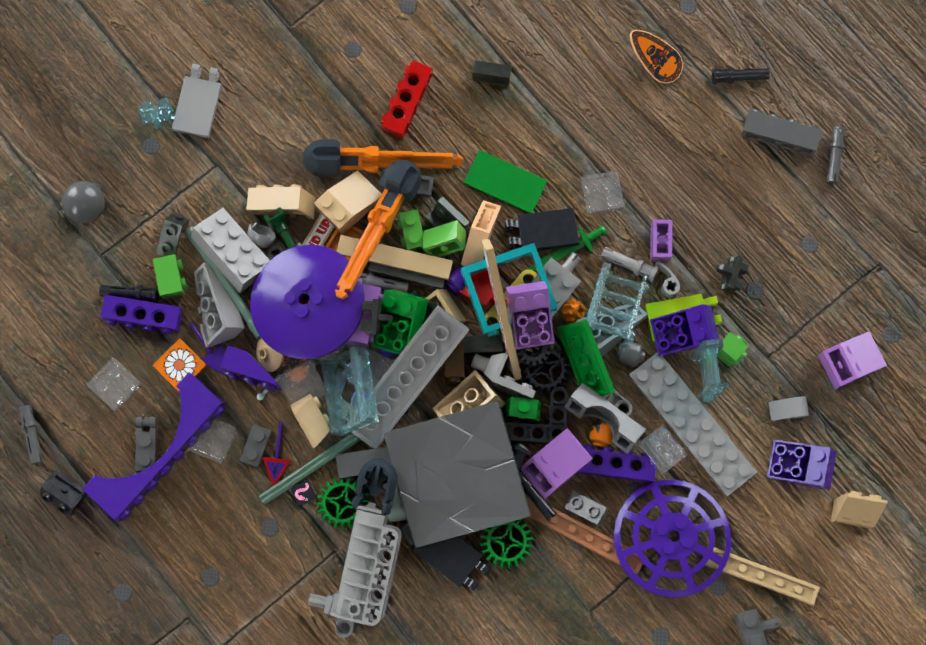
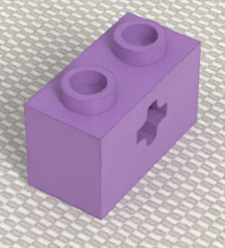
(661, 241)

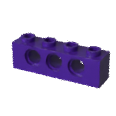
(113, 305)
(645, 474)

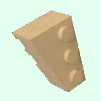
(291, 199)

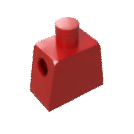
(483, 289)

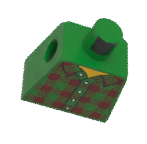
(522, 410)

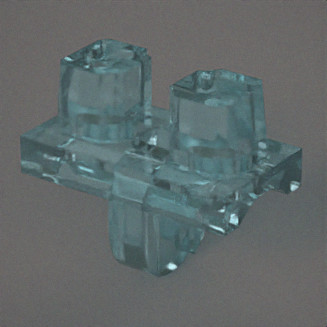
(150, 113)

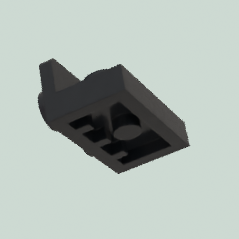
(62, 493)

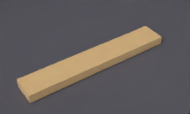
(400, 259)
(767, 578)

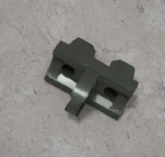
(730, 271)
(373, 325)

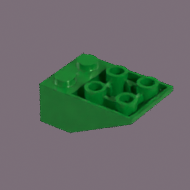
(408, 316)

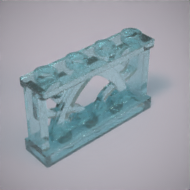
(364, 391)

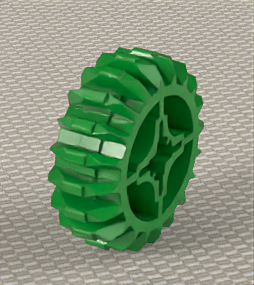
(326, 498)
(503, 559)

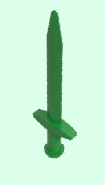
(584, 240)

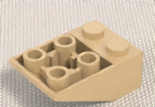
(858, 509)

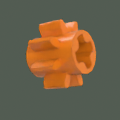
(573, 311)

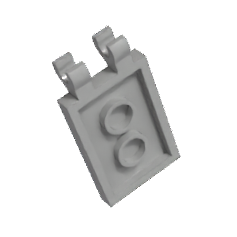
(197, 103)

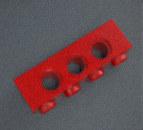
(417, 72)

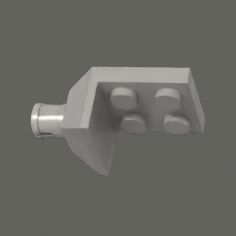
(493, 370)

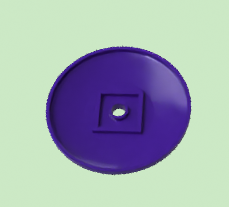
(311, 328)

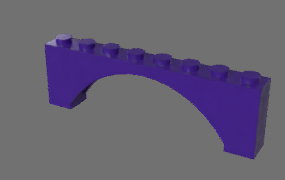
(122, 494)

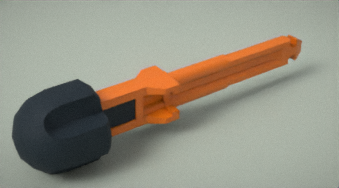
(326, 158)
(398, 185)

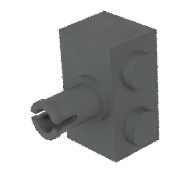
(751, 628)

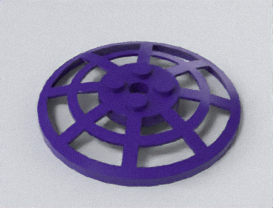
(664, 546)

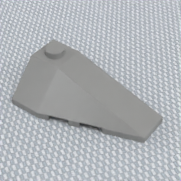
(219, 313)
(606, 341)

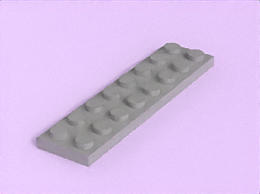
(412, 372)
(692, 424)

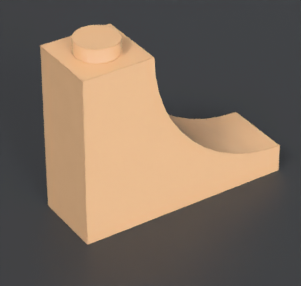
(480, 230)

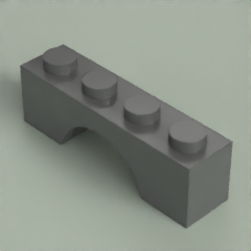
(587, 403)

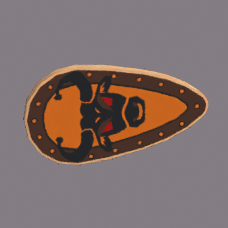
(656, 56)

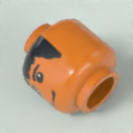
(601, 434)

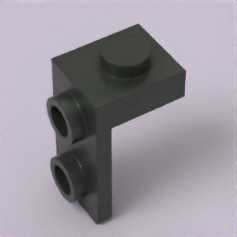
(171, 234)

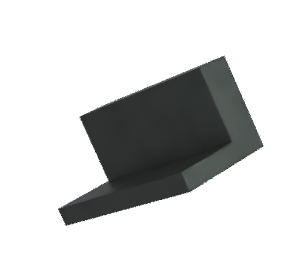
(492, 73)
(482, 345)

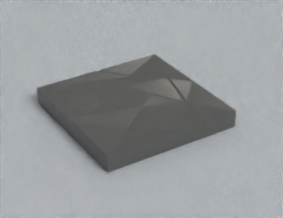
(457, 474)

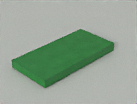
(505, 182)
(585, 357)

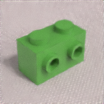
(412, 231)
(444, 239)
(169, 276)
(733, 350)

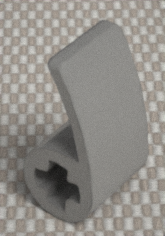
(672, 281)
(789, 408)

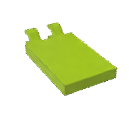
(673, 305)

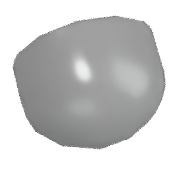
(261, 235)

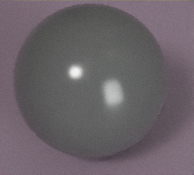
(83, 201)

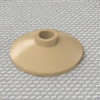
(267, 357)

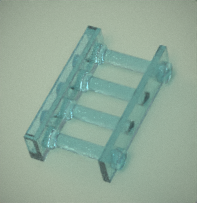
(602, 292)
(707, 358)

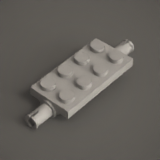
(560, 279)

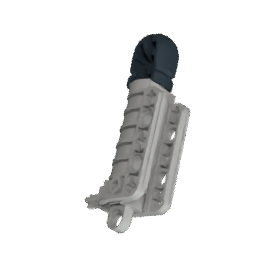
(365, 554)

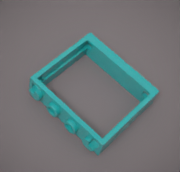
(502, 259)

